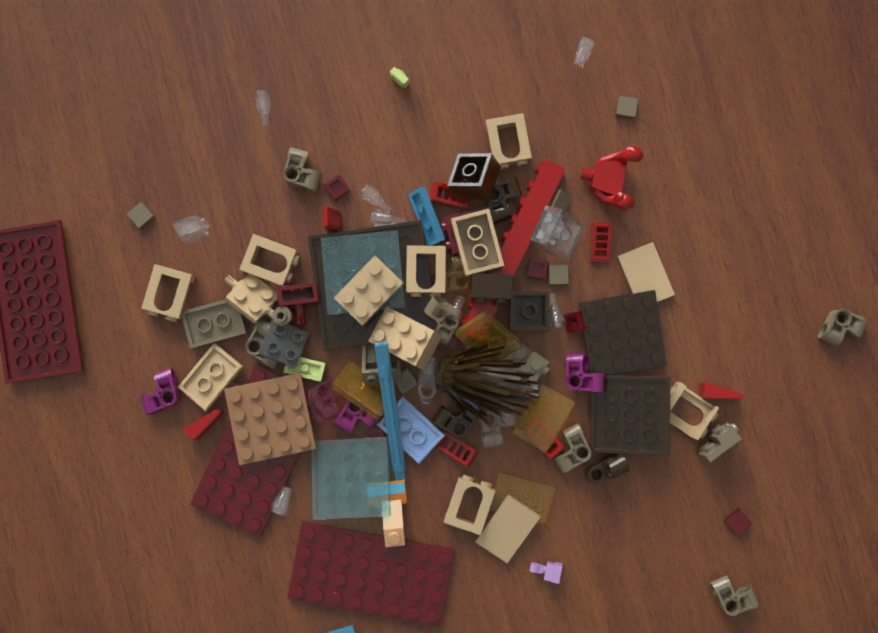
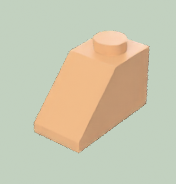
(394, 525)

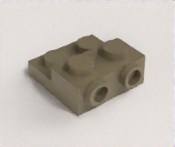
(535, 363)
(370, 368)
(721, 438)

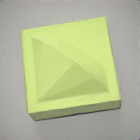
(399, 77)

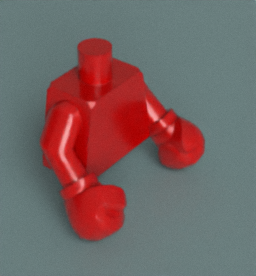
(609, 175)

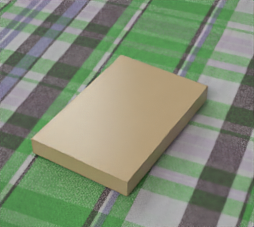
(645, 271)
(210, 377)
(507, 528)

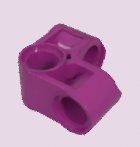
(577, 366)
(165, 382)
(347, 418)

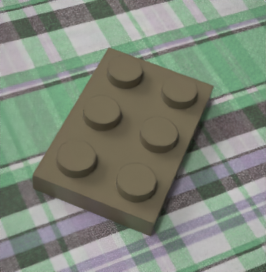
(212, 323)

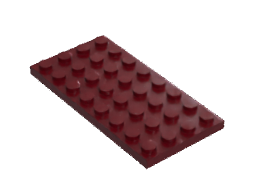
(37, 304)
(245, 491)
(364, 576)

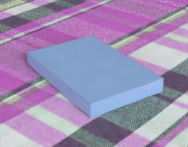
(417, 432)

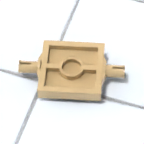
(251, 297)

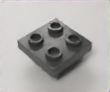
(283, 344)

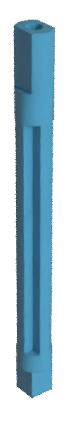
(390, 409)

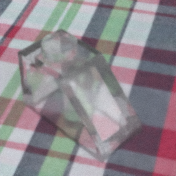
(191, 228)

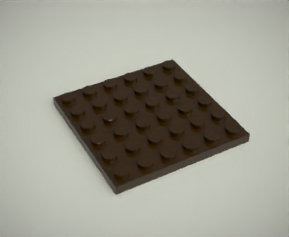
(344, 329)

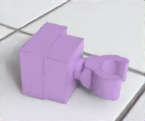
(551, 571)

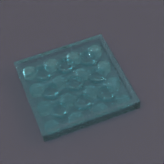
(349, 254)
(351, 478)

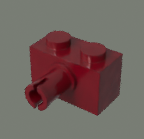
(297, 298)

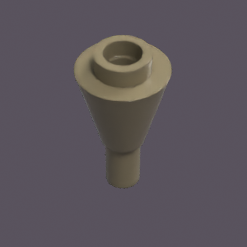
(282, 316)

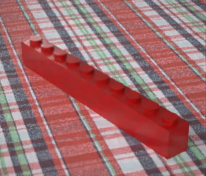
(522, 228)

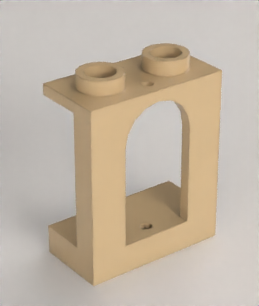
(492, 127)
(279, 278)
(411, 285)
(181, 294)
(708, 410)
(461, 485)

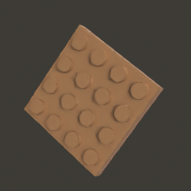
(270, 418)

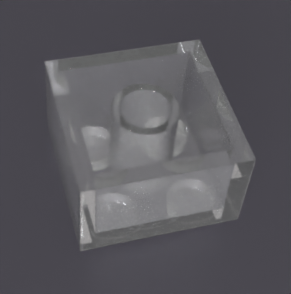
(557, 232)

